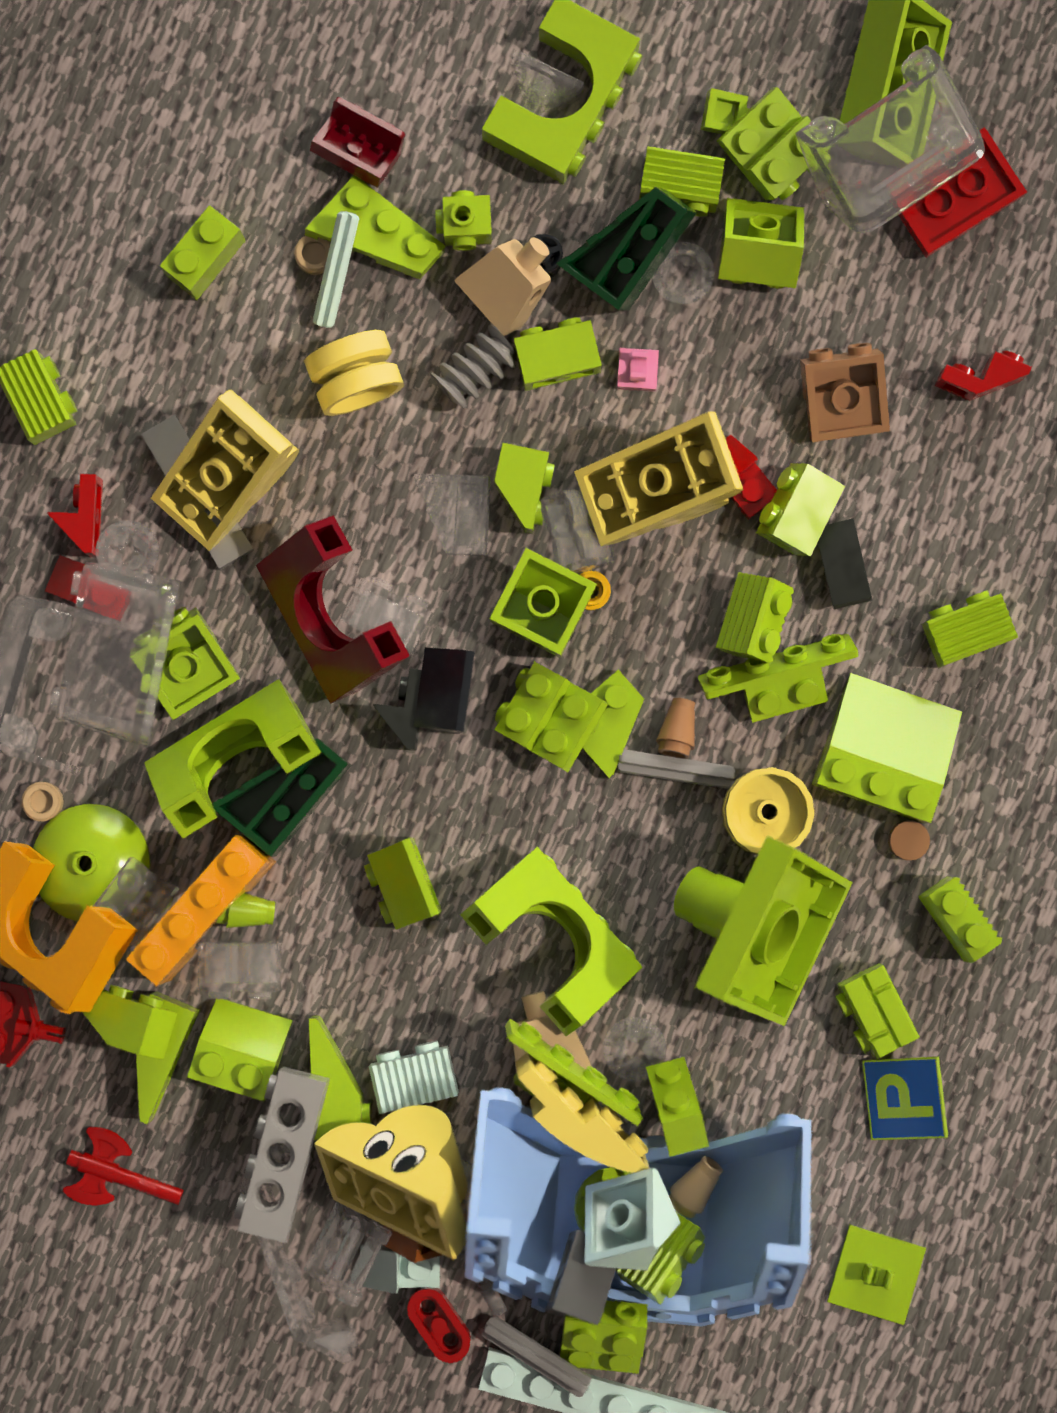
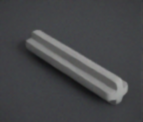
(676, 769)
(536, 1356)

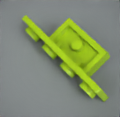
(786, 683)
(586, 1082)

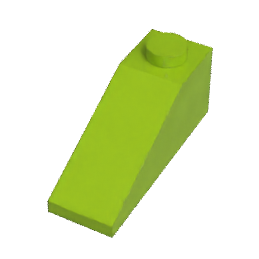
(155, 1074)
(344, 1096)

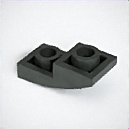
(844, 564)

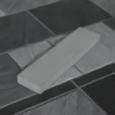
(166, 444)

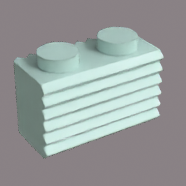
(413, 1077)

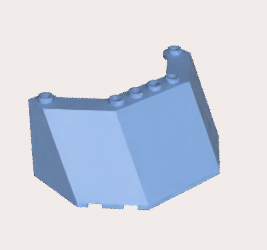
(751, 1224)

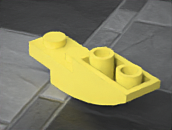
(582, 1127)

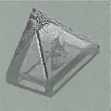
(543, 86)

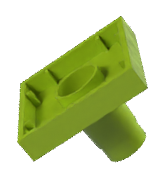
(763, 927)

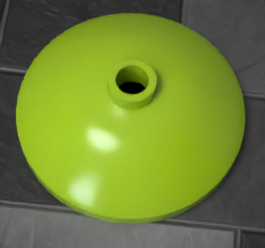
(89, 831)

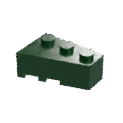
(630, 249)
(279, 803)

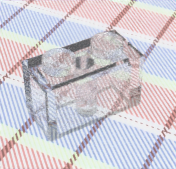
(376, 605)

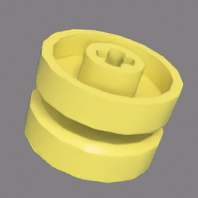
(353, 372)
(767, 786)

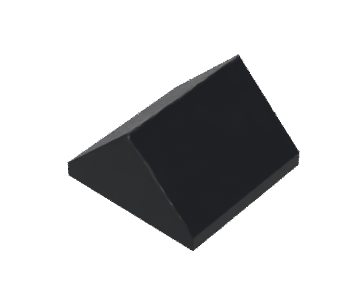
(444, 689)

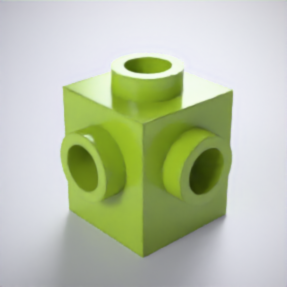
(468, 233)

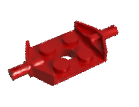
(21, 1023)

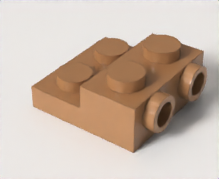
(845, 392)

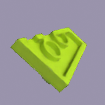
(381, 230)

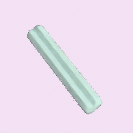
(335, 269)

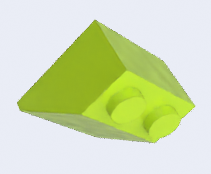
(761, 243)
(543, 602)
(403, 884)
(239, 1048)

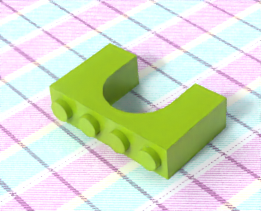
(558, 143)
(186, 767)
(600, 957)

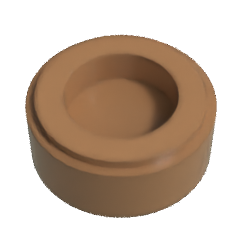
(909, 840)

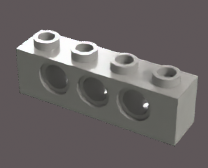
(276, 1219)

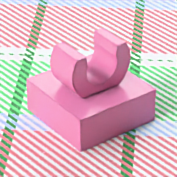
(637, 369)

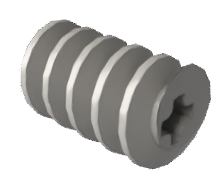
(475, 367)

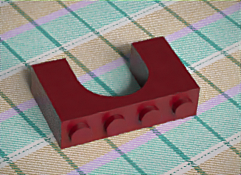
(295, 581)

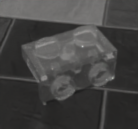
(138, 897)

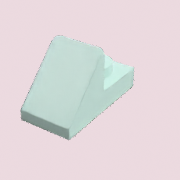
(394, 1271)

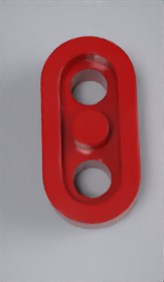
(438, 1323)

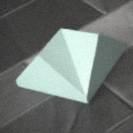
(627, 1220)

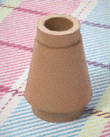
(678, 729)

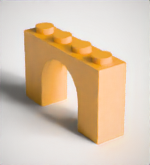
(213, 892)
(87, 959)

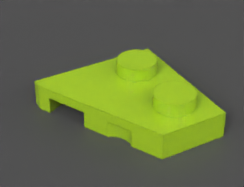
(615, 724)

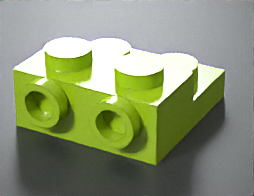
(767, 147)
(193, 664)
(549, 716)
(610, 1345)

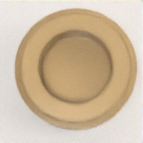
(312, 254)
(42, 801)

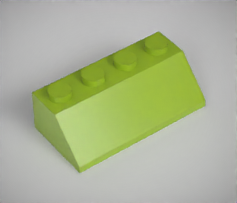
(886, 40)

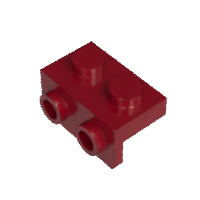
(358, 142)

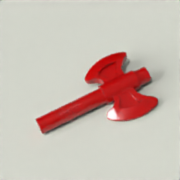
(100, 1168)

